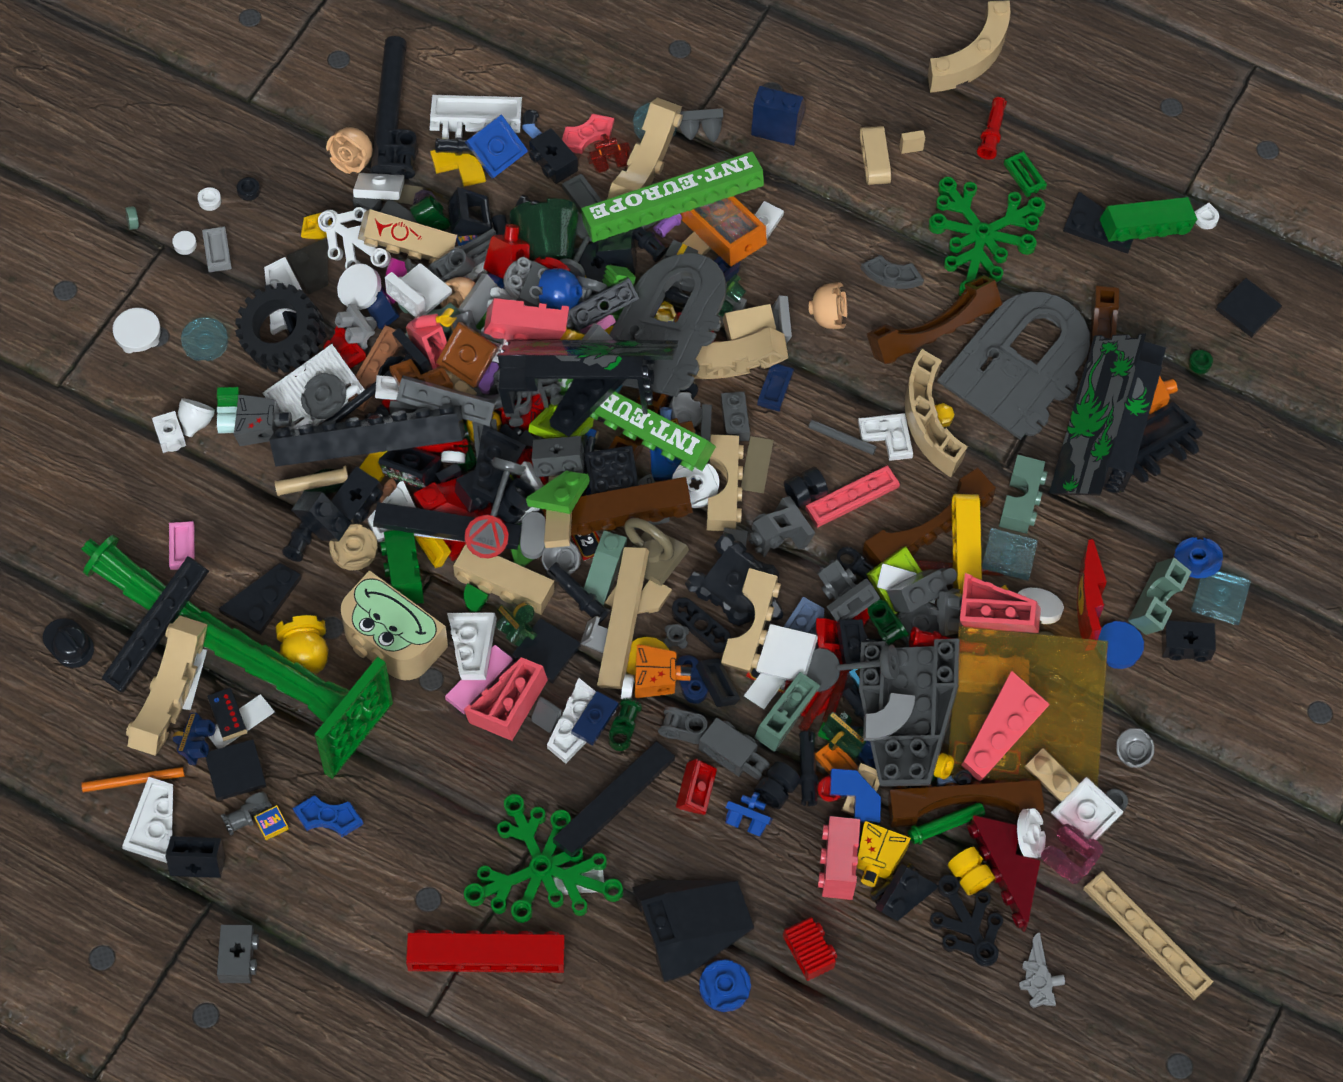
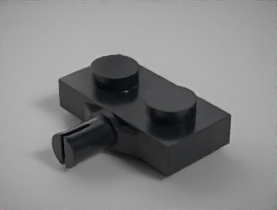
(850, 636)

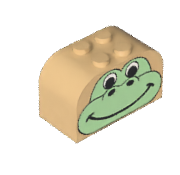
(391, 627)

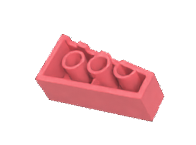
(1006, 722)

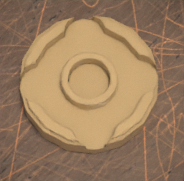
(355, 549)

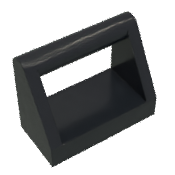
(459, 216)

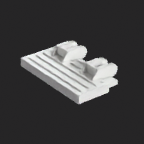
(473, 112)

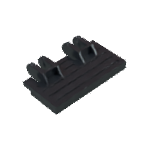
(1163, 436)

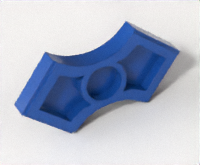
(317, 814)

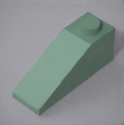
(605, 565)
(786, 711)

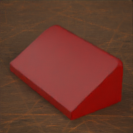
(696, 787)

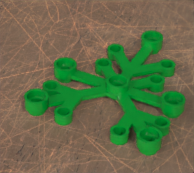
(977, 255)
(570, 876)

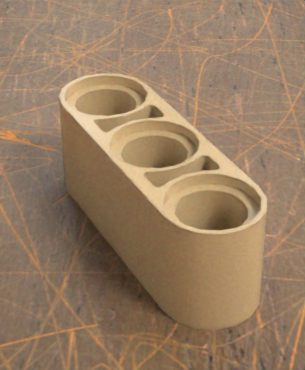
(875, 155)

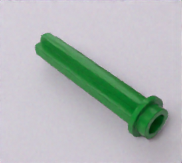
(945, 823)

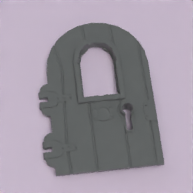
(692, 327)
(1013, 388)

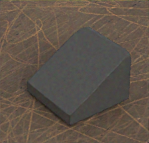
(367, 203)
(546, 715)

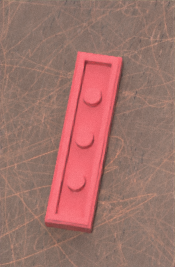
(852, 496)

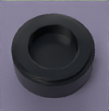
(248, 189)

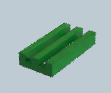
(1012, 163)

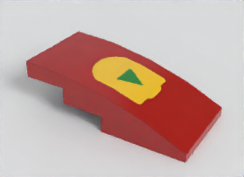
(1089, 593)

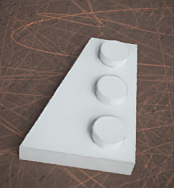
(472, 642)
(562, 742)
(152, 821)

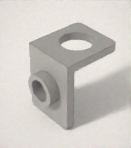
(594, 635)

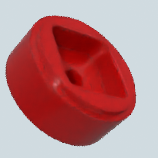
(824, 790)

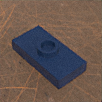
(594, 718)

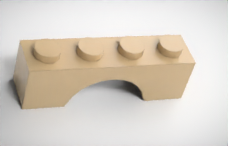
(722, 508)
(742, 651)

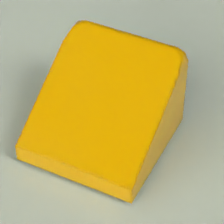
(311, 228)

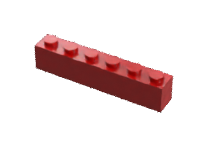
(485, 952)

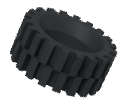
(293, 348)

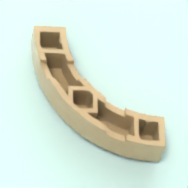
(976, 58)
(648, 155)
(741, 355)
(922, 418)
(169, 687)

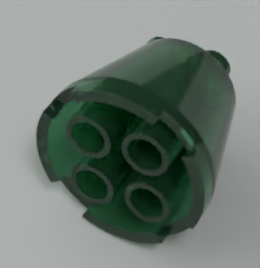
(547, 227)

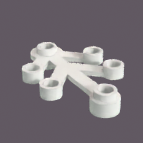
(350, 238)

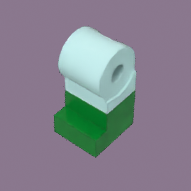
(227, 408)

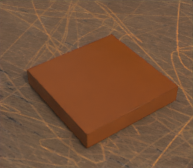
(467, 354)

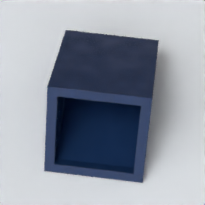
(777, 115)

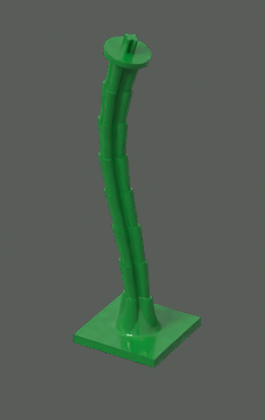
(344, 712)

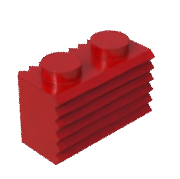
(810, 948)

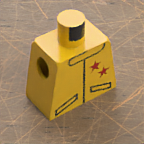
(880, 852)

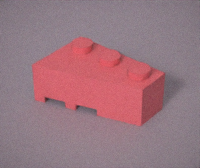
(518, 322)
(997, 608)
(509, 700)
(839, 858)

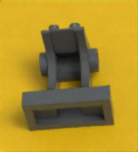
(768, 534)
(848, 597)

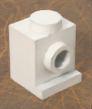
(169, 432)

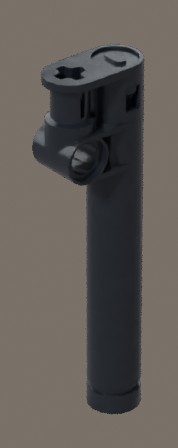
(389, 148)

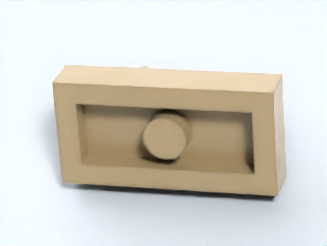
(1052, 775)

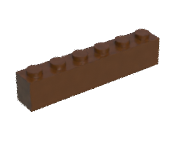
(615, 507)

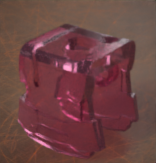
(1064, 866)

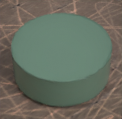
(132, 218)

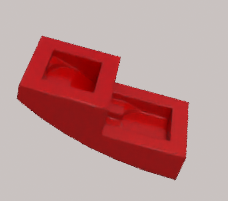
(826, 636)

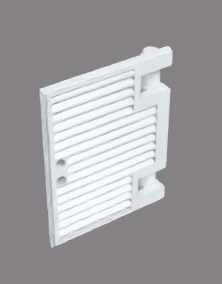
(289, 389)

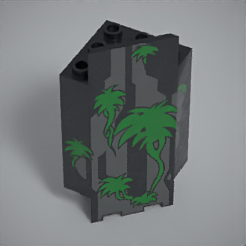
(529, 360)
(1108, 416)

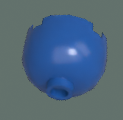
(559, 289)

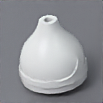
(194, 416)

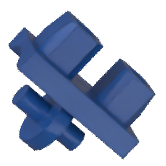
(736, 812)

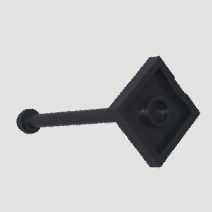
(409, 351)

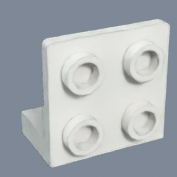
(417, 290)

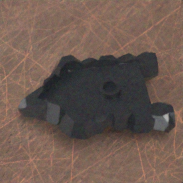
(726, 581)

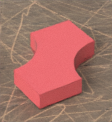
(581, 136)

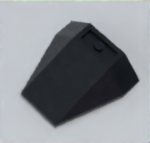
(691, 921)

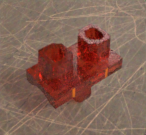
(618, 152)

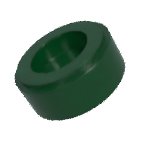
(1200, 361)

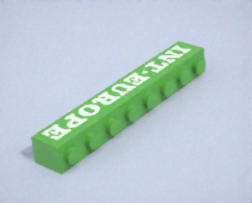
(672, 196)
(652, 429)

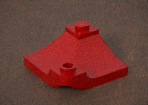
(443, 499)

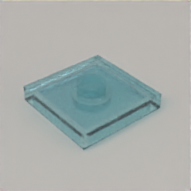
(1009, 554)
(1221, 597)

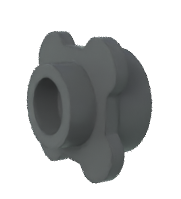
(680, 631)

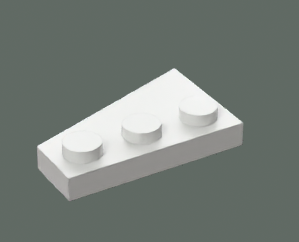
(279, 273)

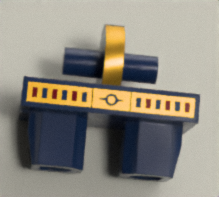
(191, 739)

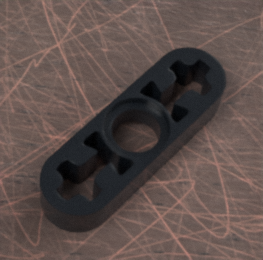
(683, 619)

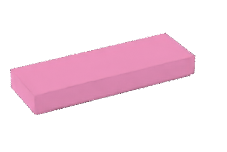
(469, 691)

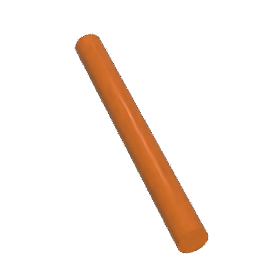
(132, 779)

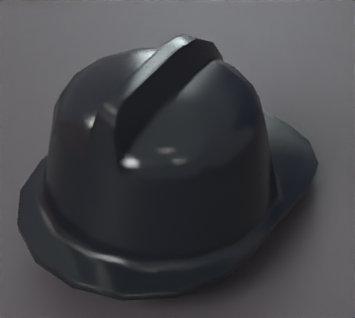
(68, 643)

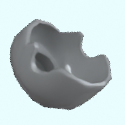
(686, 409)
(567, 557)
(1135, 747)

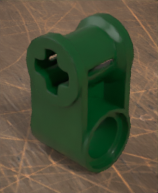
(430, 213)
(888, 625)

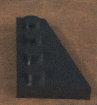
(581, 401)

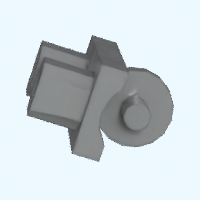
(358, 326)

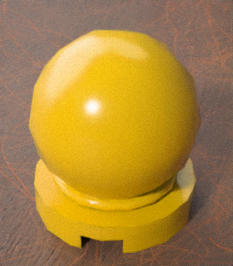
(304, 642)

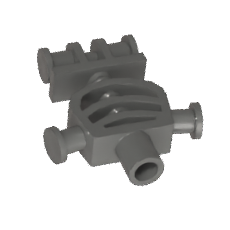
(546, 388)

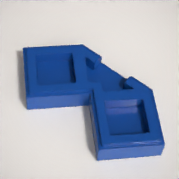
(866, 800)

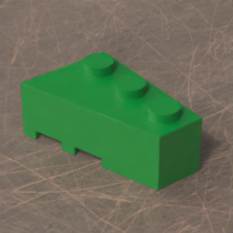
(402, 564)

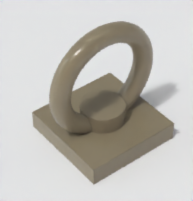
(664, 550)

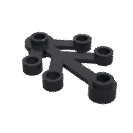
(968, 925)

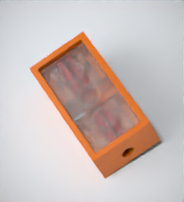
(727, 229)

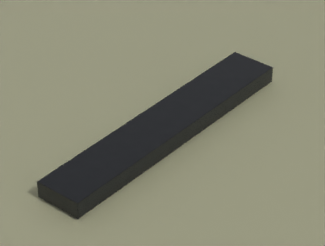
(432, 523)
(155, 624)
(613, 799)

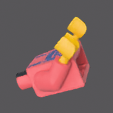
(428, 334)

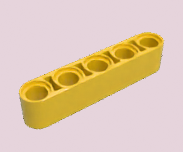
(966, 537)

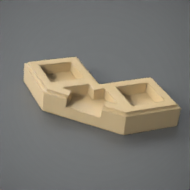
(651, 600)

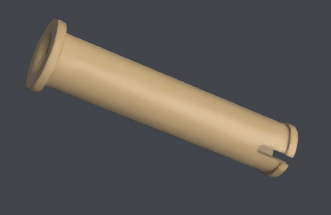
(311, 481)

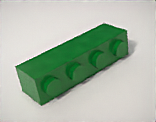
(1148, 219)

